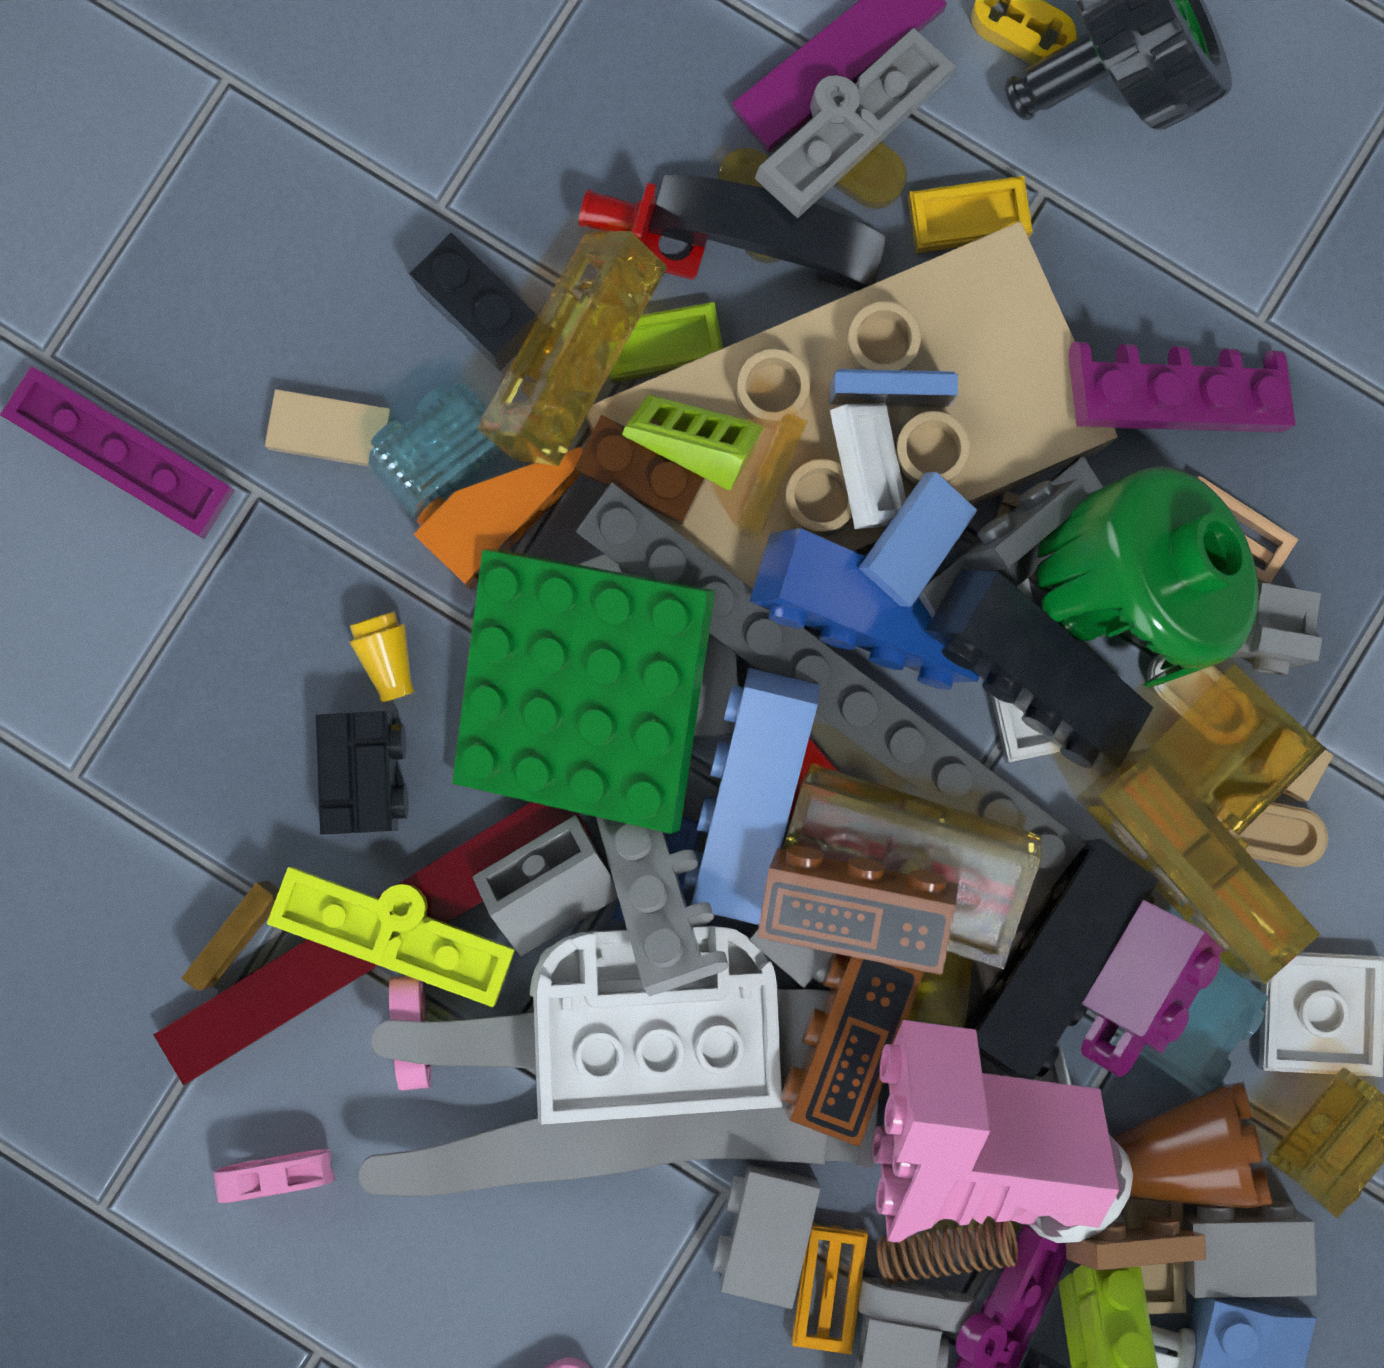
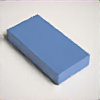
(918, 539)

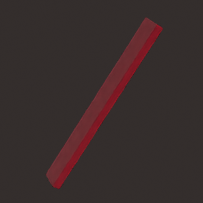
(317, 971)

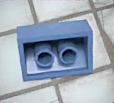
(1249, 1334)

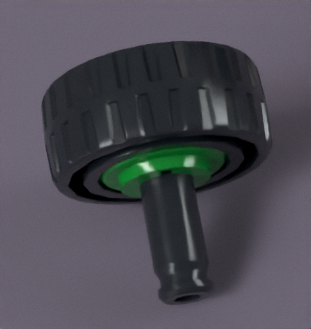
(1156, 51)

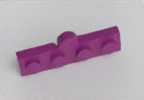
(1015, 1306)

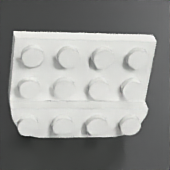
(628, 1055)

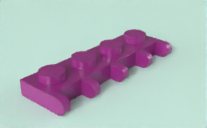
(1179, 393)

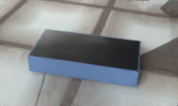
(894, 387)

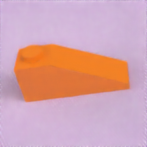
(492, 514)

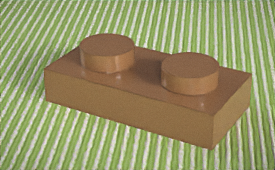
(1156, 1243)

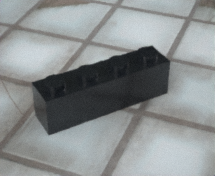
(1038, 668)
(1059, 960)

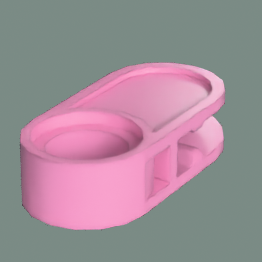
(273, 1175)

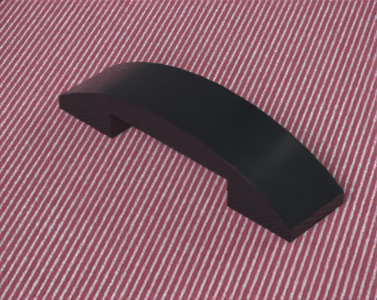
(755, 221)

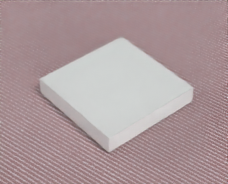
(1324, 1015)

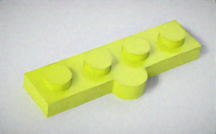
(392, 934)

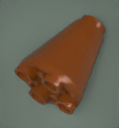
(1199, 1153)

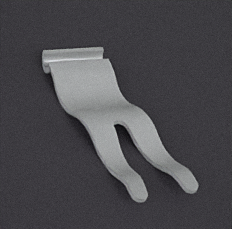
(586, 1149)

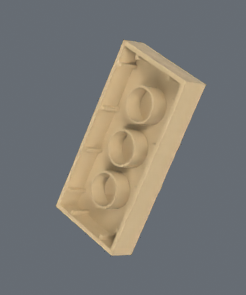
(963, 312)

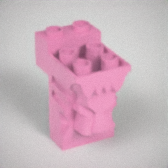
(984, 1142)

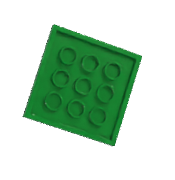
(583, 688)

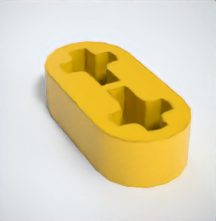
(1021, 27)

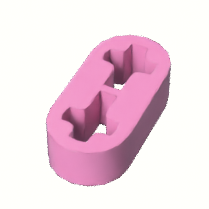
(408, 1002)

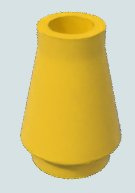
(384, 654)

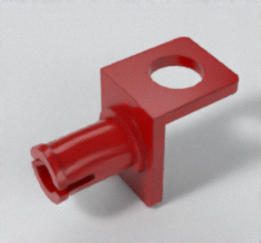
(615, 214)

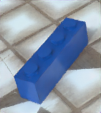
(822, 587)

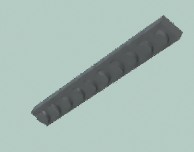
(846, 695)

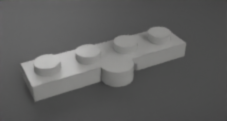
(853, 121)

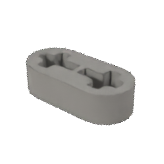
(915, 1304)

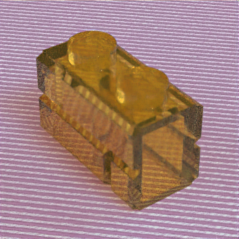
(1335, 1143)

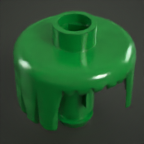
(1157, 561)

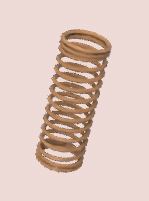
(1004, 1235)

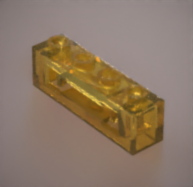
(572, 348)

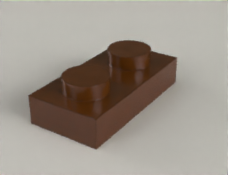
(639, 471)

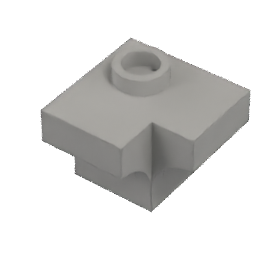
(1283, 630)

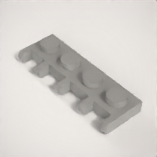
(655, 907)

